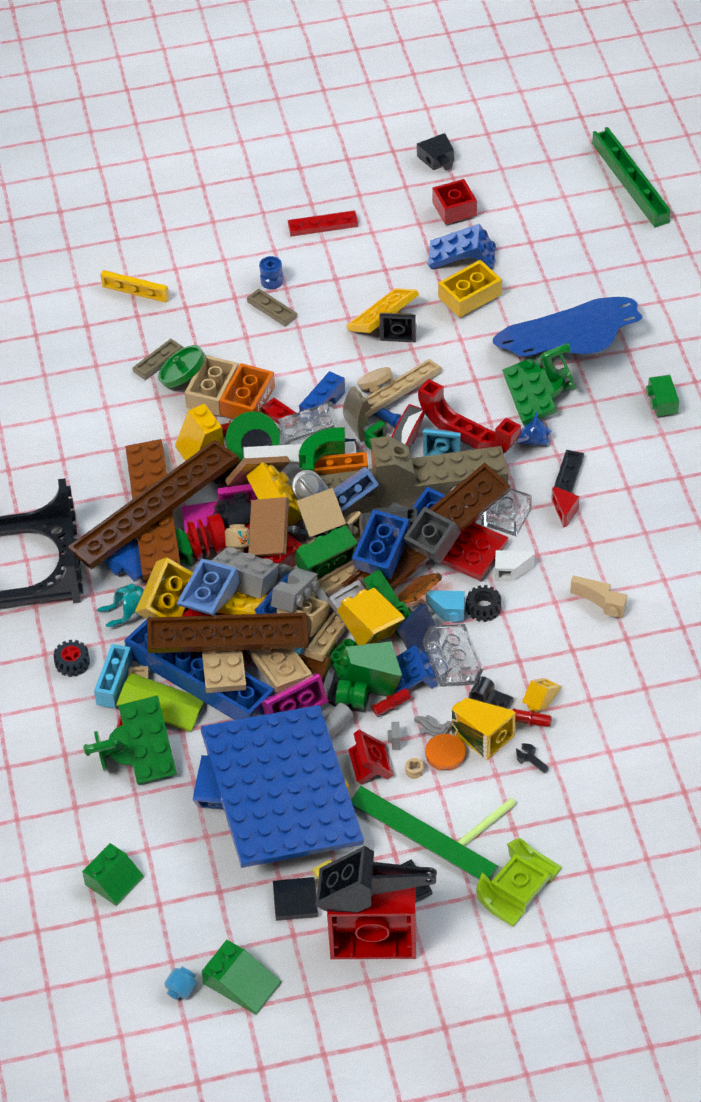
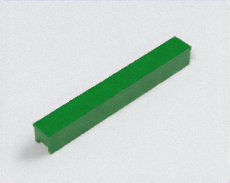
(631, 177)

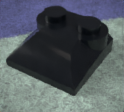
(398, 327)
(234, 510)

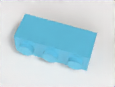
(113, 676)

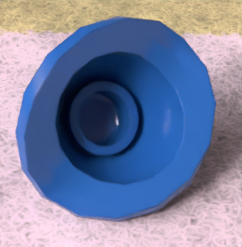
(534, 433)

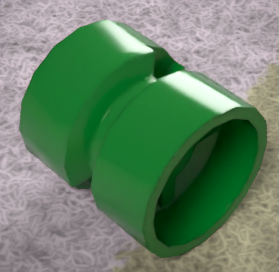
(352, 693)

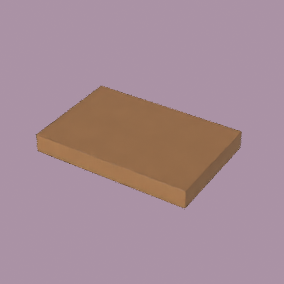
(239, 474)
(268, 526)

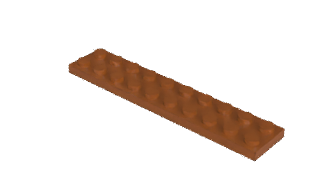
(145, 468)

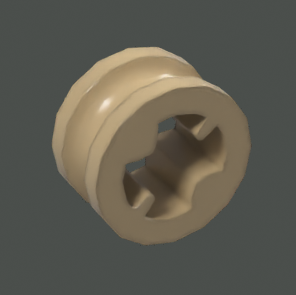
(414, 762)

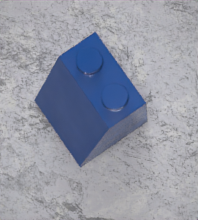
(206, 790)

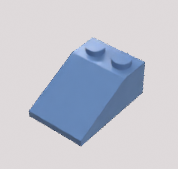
(209, 587)

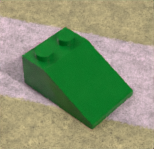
(240, 977)

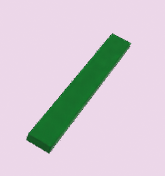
(423, 834)

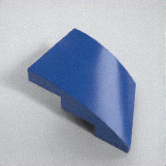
(126, 560)

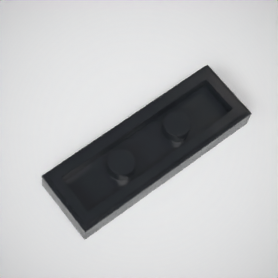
(569, 470)

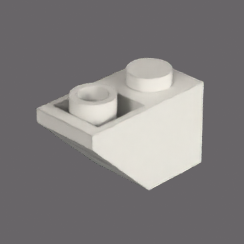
(512, 564)

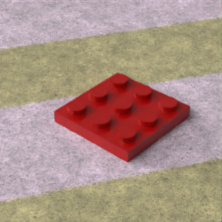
(475, 550)

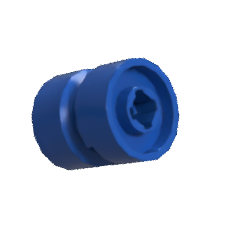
(271, 272)

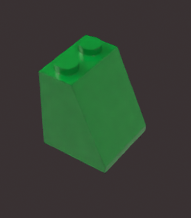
(372, 665)

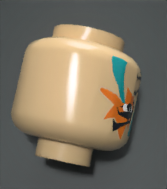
(237, 537)

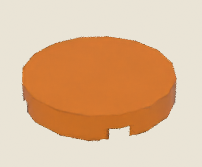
(445, 752)

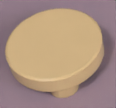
(375, 378)

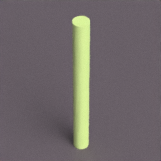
(487, 822)

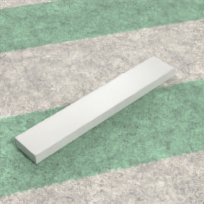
(291, 451)

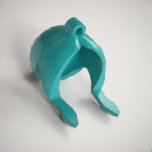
(131, 596)

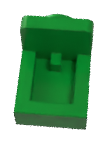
(374, 431)

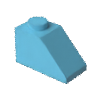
(447, 604)

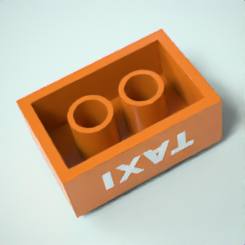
(246, 391)

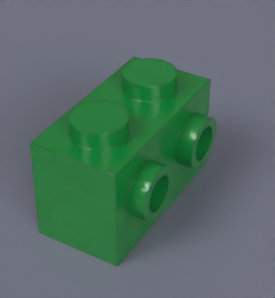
(662, 395)

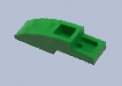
(379, 582)

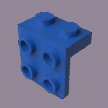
(415, 668)

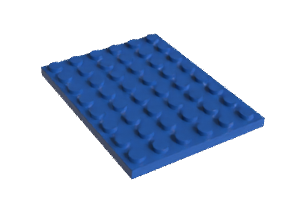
(281, 786)

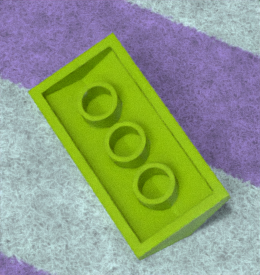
(177, 706)

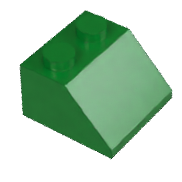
(112, 874)

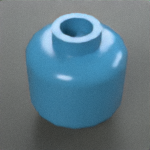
(180, 983)

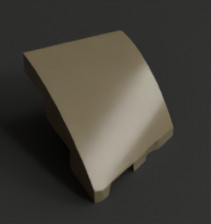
(354, 412)

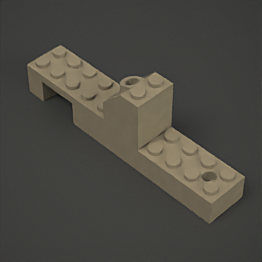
(405, 478)

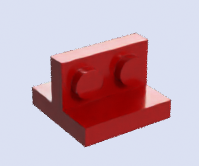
(369, 758)

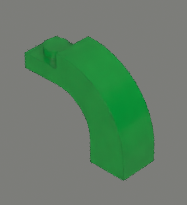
(321, 444)

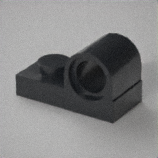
(485, 692)

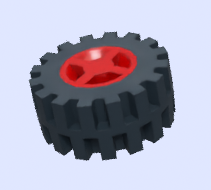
(74, 651)

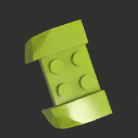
(516, 882)

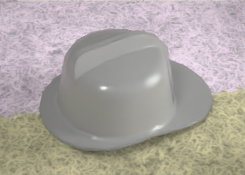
(307, 484)

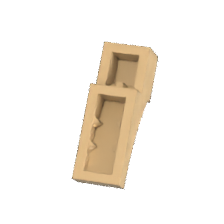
(611, 602)

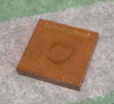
(419, 587)

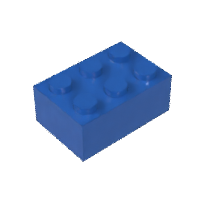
(381, 543)

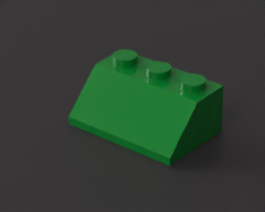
(327, 552)

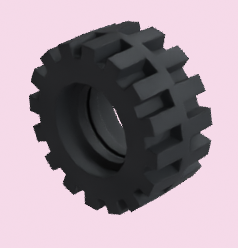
(483, 594)

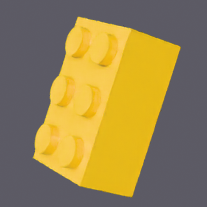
(470, 288)
(272, 484)
(164, 590)

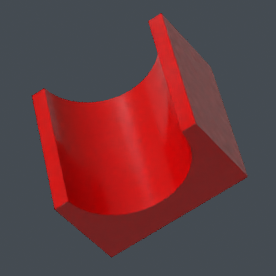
(378, 931)

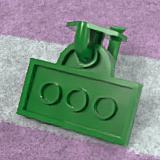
(536, 386)
(141, 738)

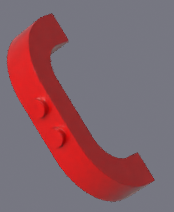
(473, 434)

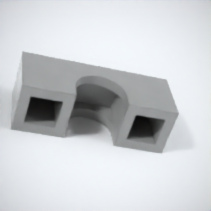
(298, 589)

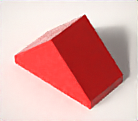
(565, 504)

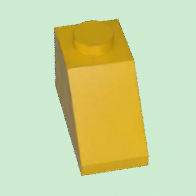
(540, 694)

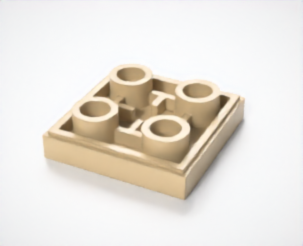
(321, 512)

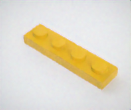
(134, 286)

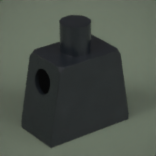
(436, 152)

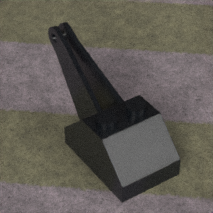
(354, 878)

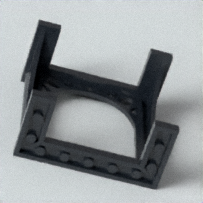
(52, 515)

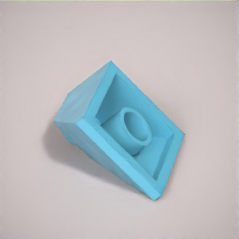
(440, 442)

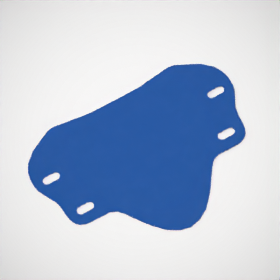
(585, 327)

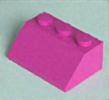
(300, 695)

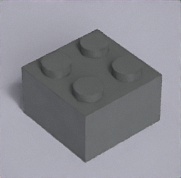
(432, 535)

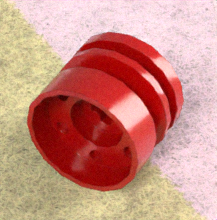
(207, 536)

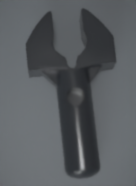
(530, 749)

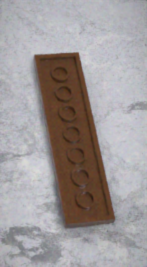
(227, 632)

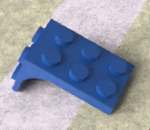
(465, 243)

